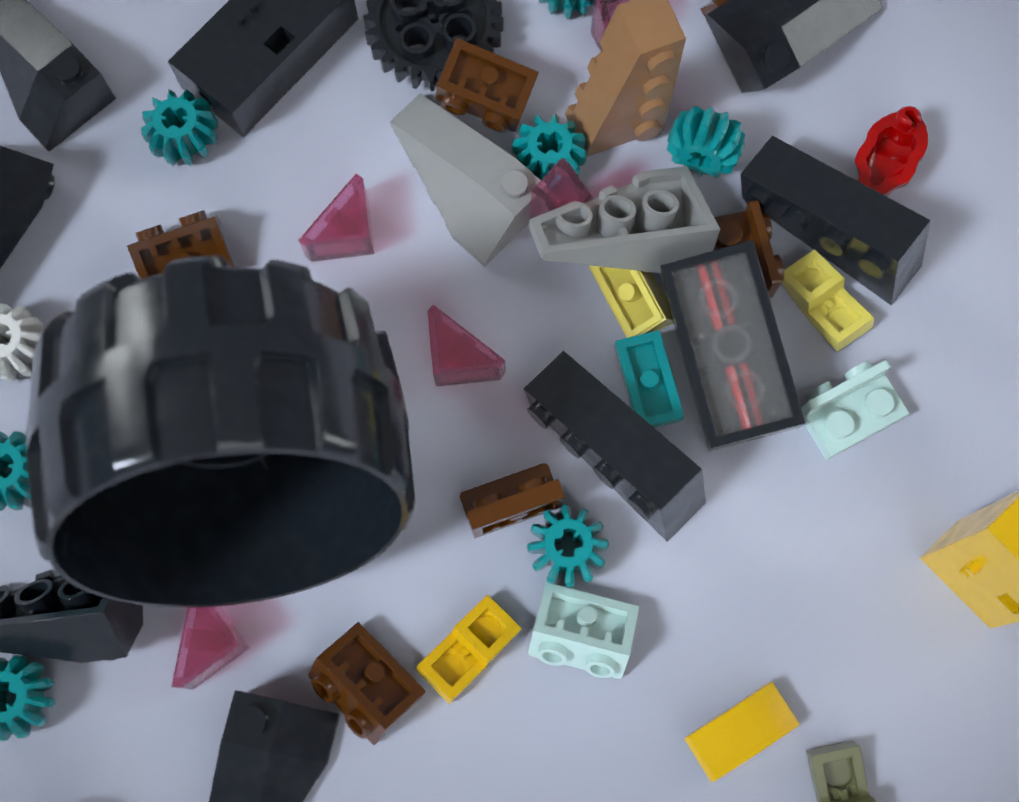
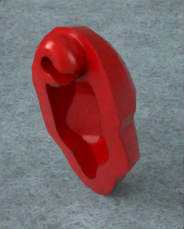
(892, 150)

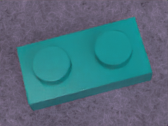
(649, 379)

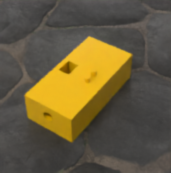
(982, 561)

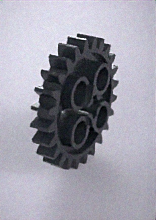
(416, 27)

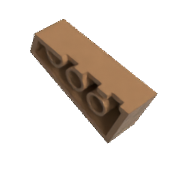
(630, 78)

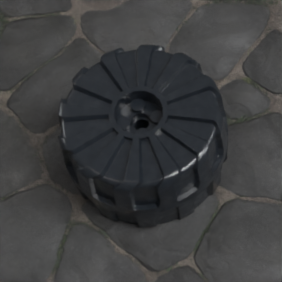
(215, 436)

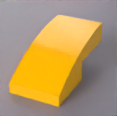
(468, 649)
(741, 731)

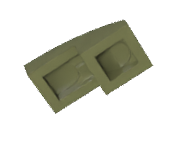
(838, 773)

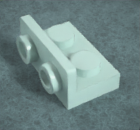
(852, 409)
(583, 631)

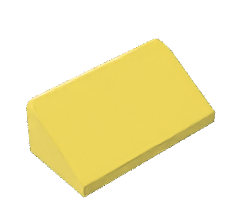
(634, 299)

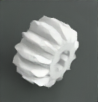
(22, 334)

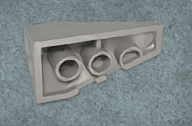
(468, 178)
(631, 227)

